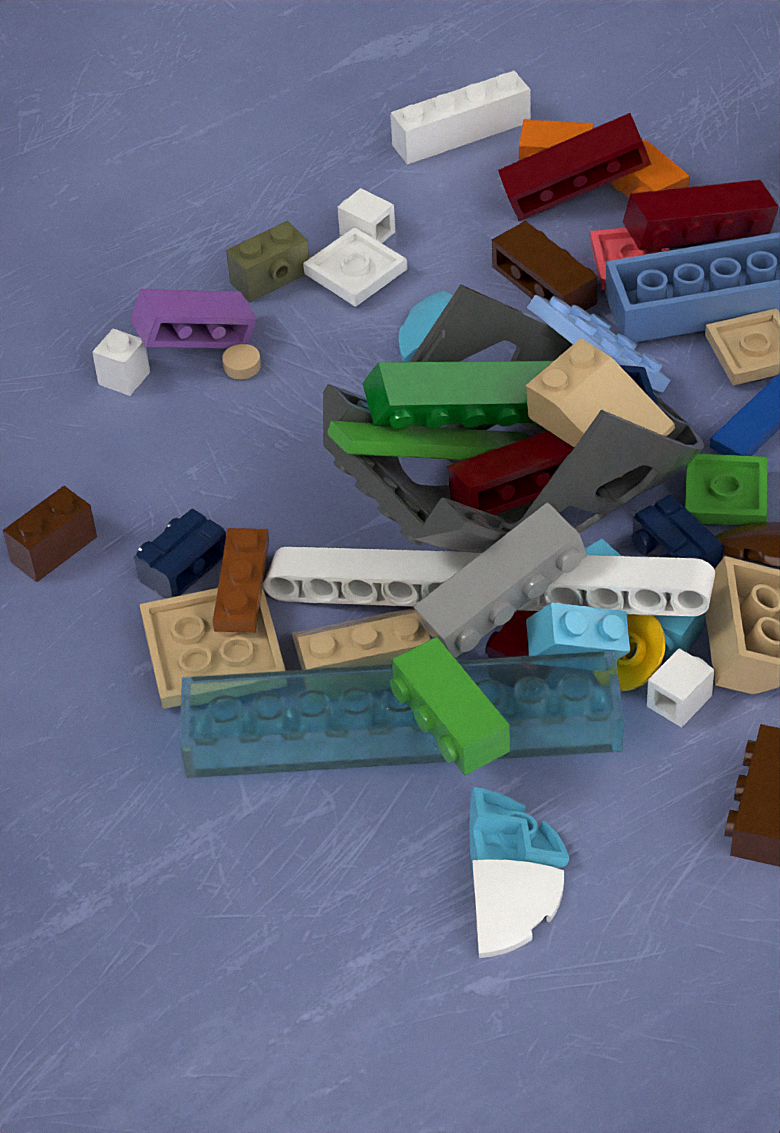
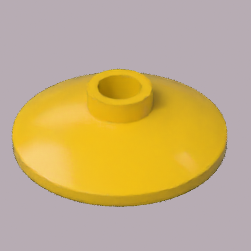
(649, 638)

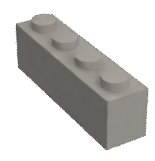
(501, 580)

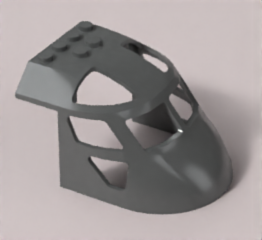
(601, 456)

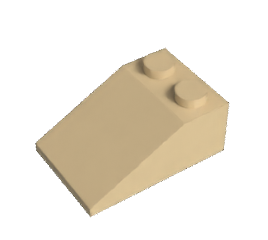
(580, 385)

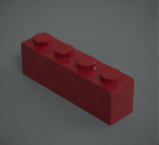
(574, 167)
(699, 214)
(507, 474)

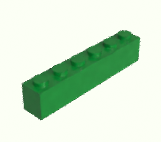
(450, 393)

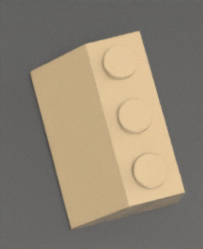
(745, 626)
(360, 641)

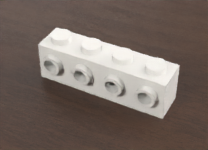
(460, 117)

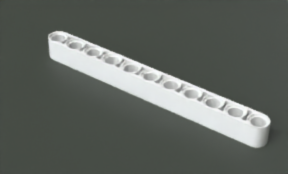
(409, 576)

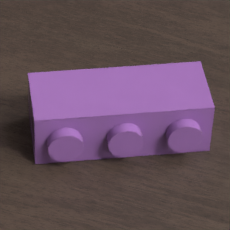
(192, 318)

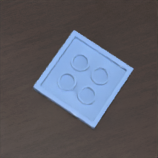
(576, 324)

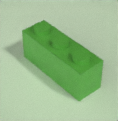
(450, 706)

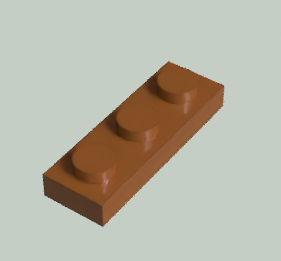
(241, 580)

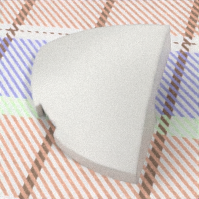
(512, 901)

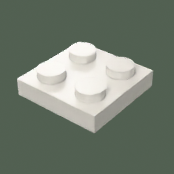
(355, 266)

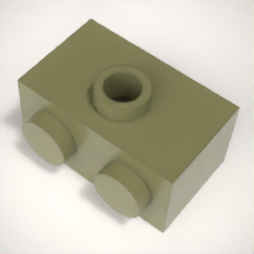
(267, 261)

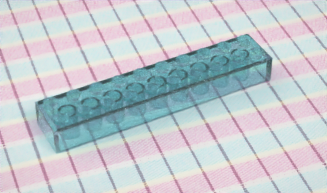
(356, 722)

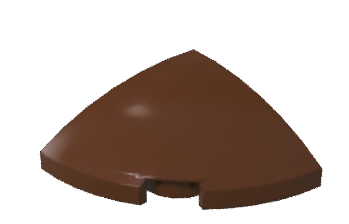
(756, 540)

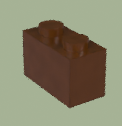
(50, 533)

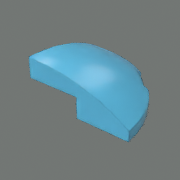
(420, 321)
(507, 833)

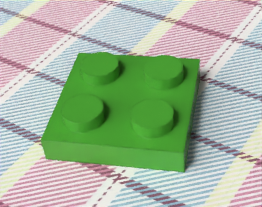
(727, 489)

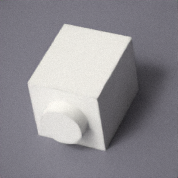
(367, 214)
(121, 362)
(680, 687)

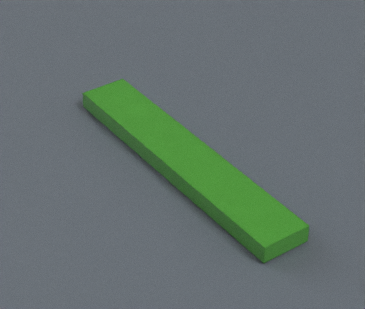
(418, 441)

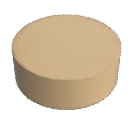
(241, 361)

